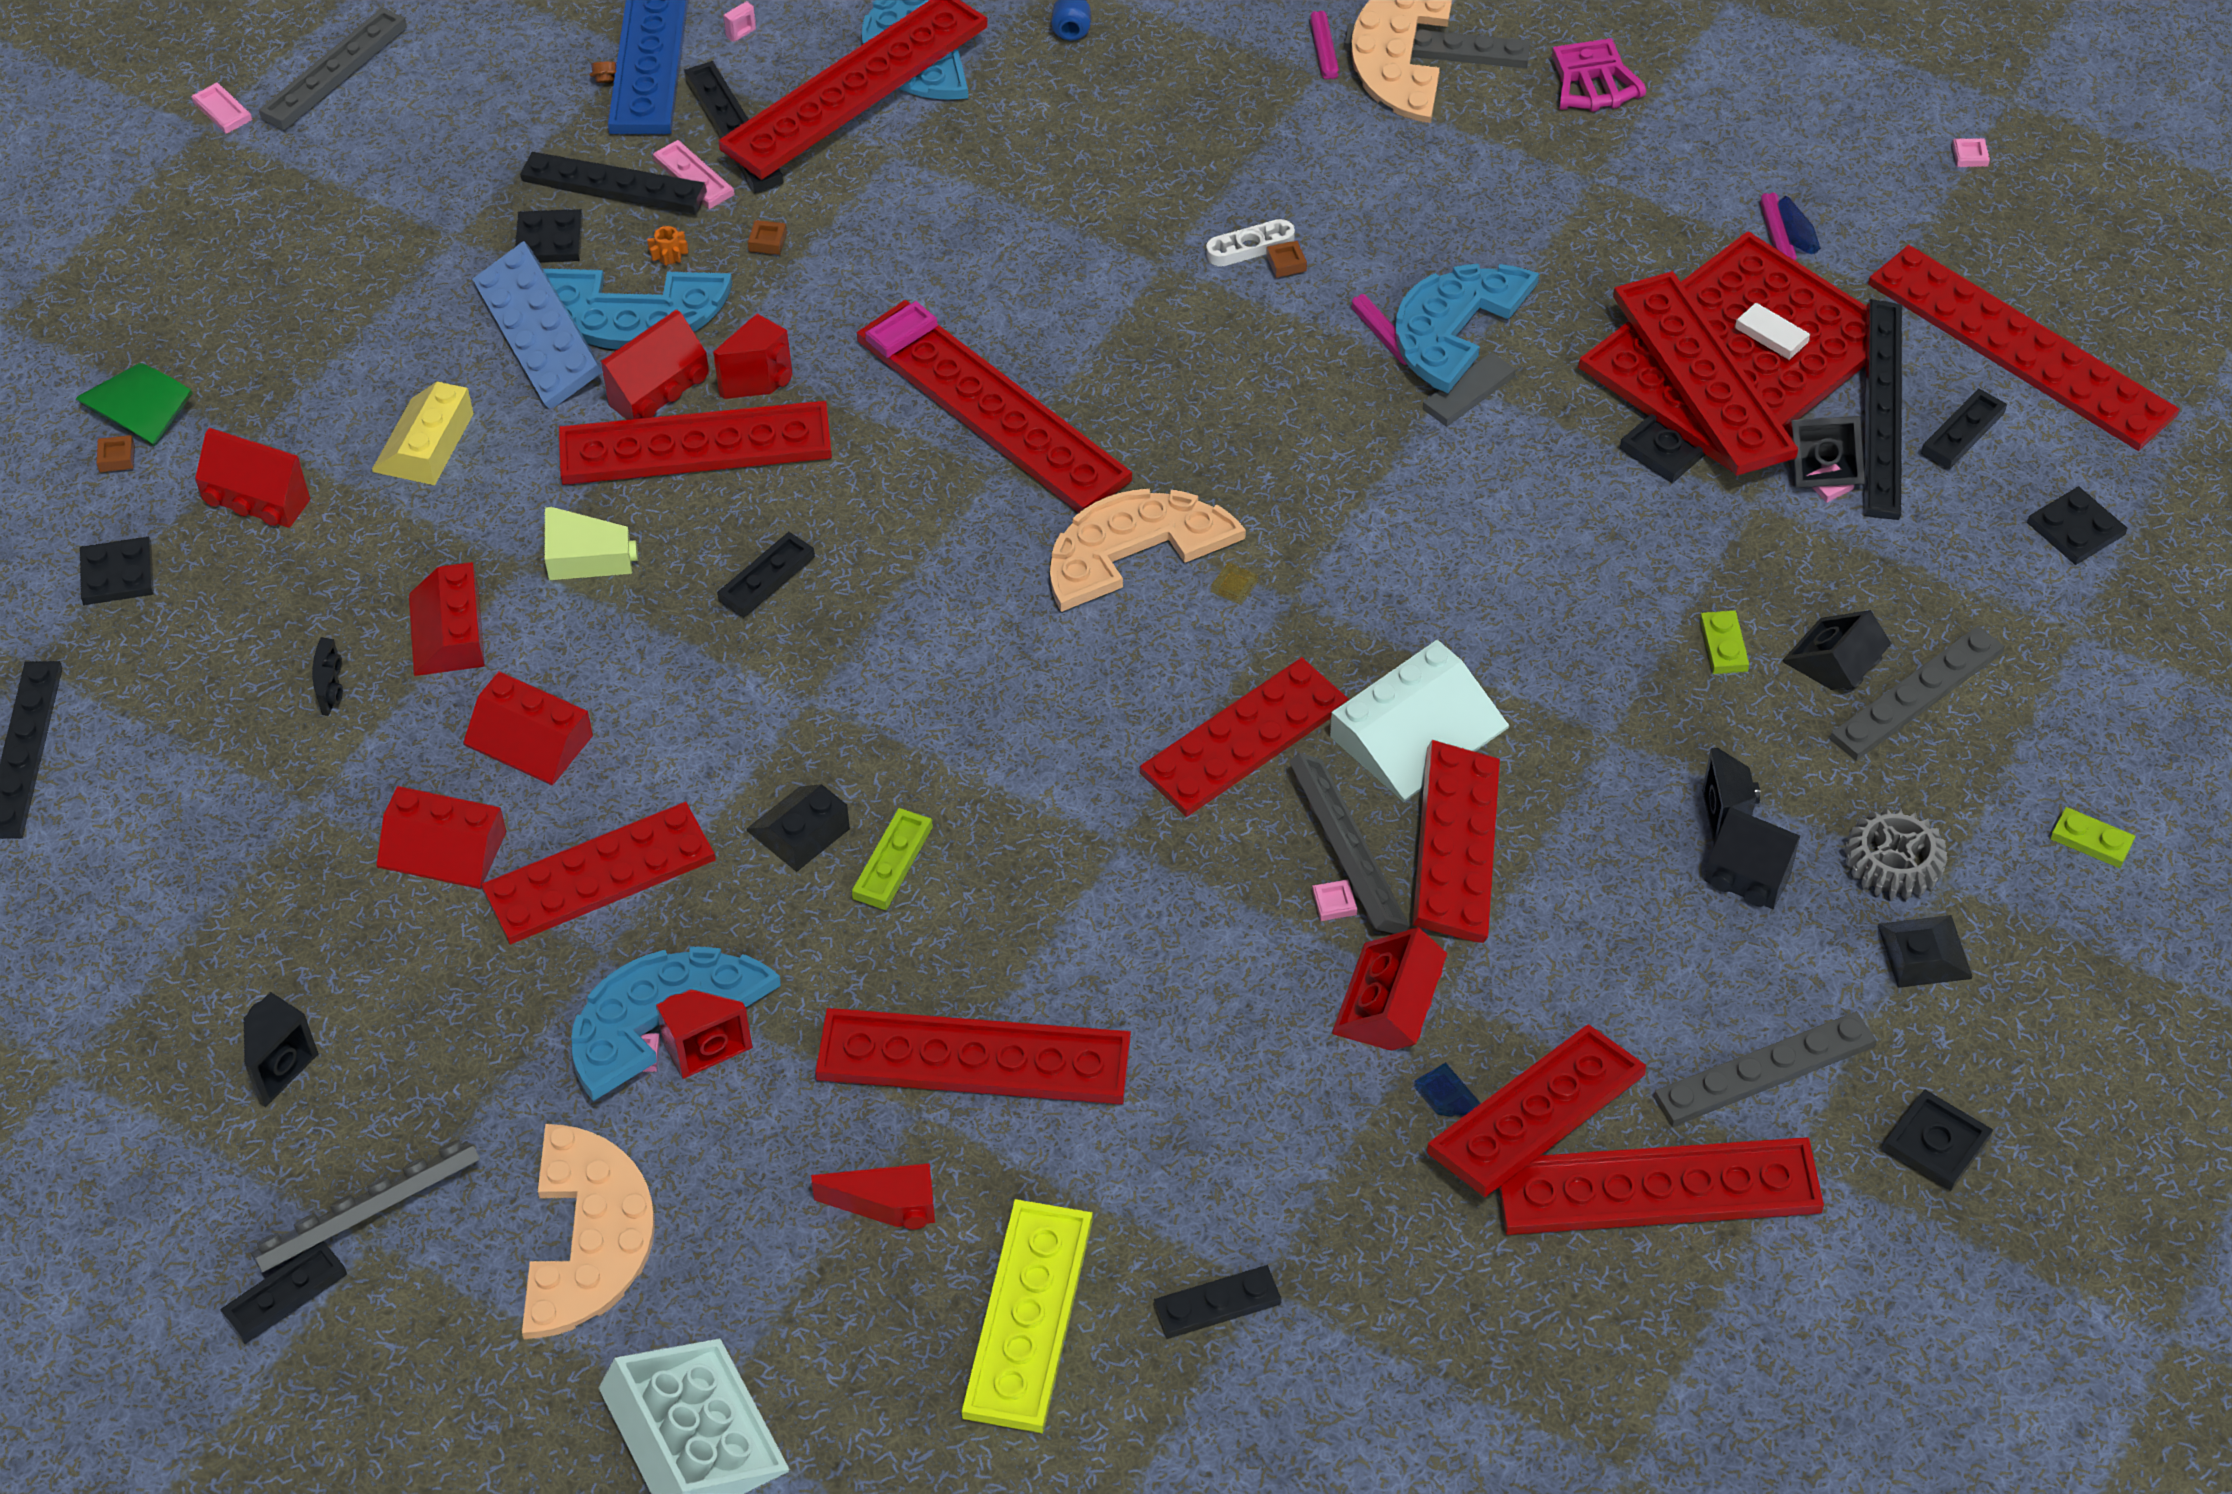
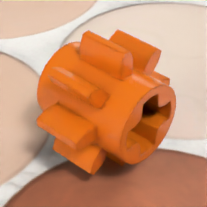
(667, 245)

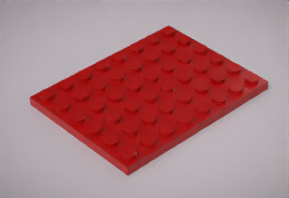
(1724, 290)

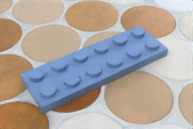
(537, 325)

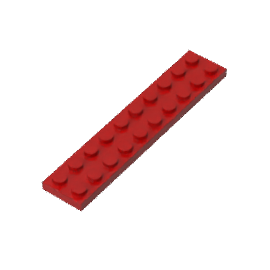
(851, 85)
(2024, 347)
(1005, 416)

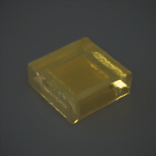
(1234, 583)

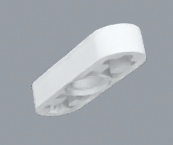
(1257, 233)

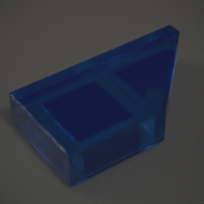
(1798, 228)
(1446, 1092)

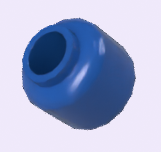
(1071, 19)

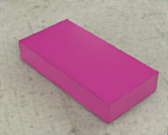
(901, 329)

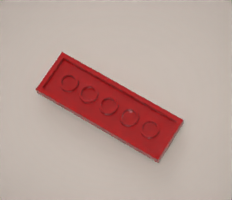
(1243, 737)
(1456, 842)
(598, 872)
(1536, 1110)

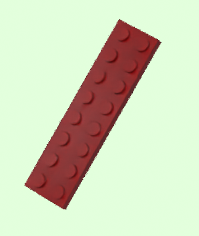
(1705, 373)
(694, 442)
(974, 1056)
(1662, 1186)

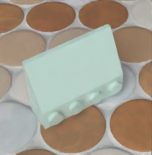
(1407, 709)
(691, 1421)

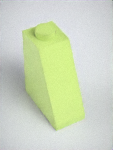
(586, 546)

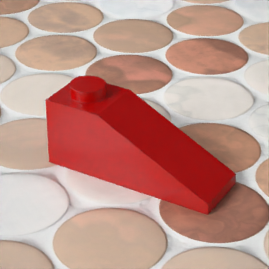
(886, 1194)

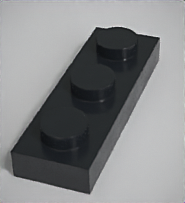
(1964, 428)
(766, 574)
(283, 1292)
(1217, 1301)

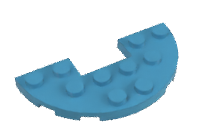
(939, 81)
(1440, 309)
(616, 319)
(623, 1008)

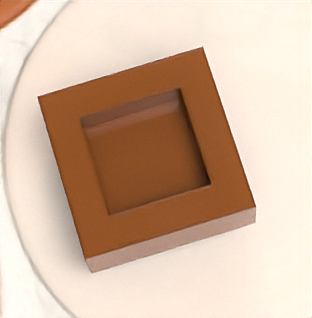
(767, 237)
(1286, 258)
(115, 453)

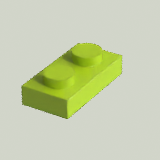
(1724, 642)
(2093, 837)

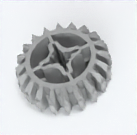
(1893, 863)

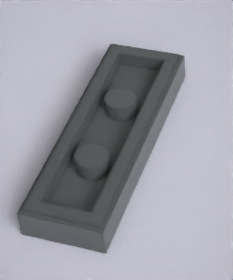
(1470, 390)

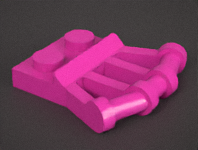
(1590, 61)

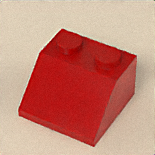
(753, 360)
(702, 1030)

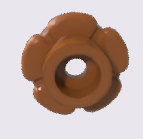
(603, 71)

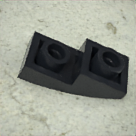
(325, 669)

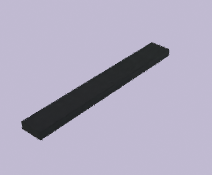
(1883, 410)

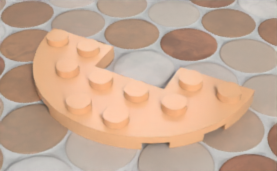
(1384, 49)
(1128, 524)
(609, 1231)

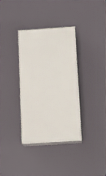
(1772, 331)

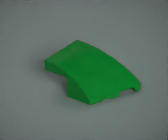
(138, 401)

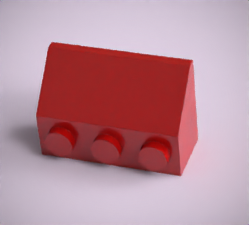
(654, 368)
(251, 478)
(446, 621)
(527, 728)
(440, 837)
(1391, 990)

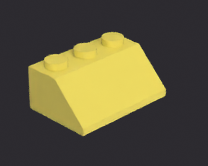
(426, 434)

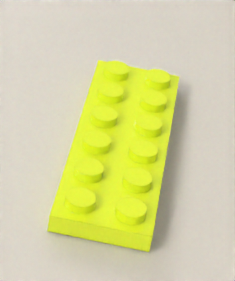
(1027, 1316)

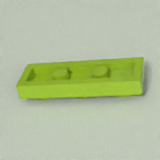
(892, 859)

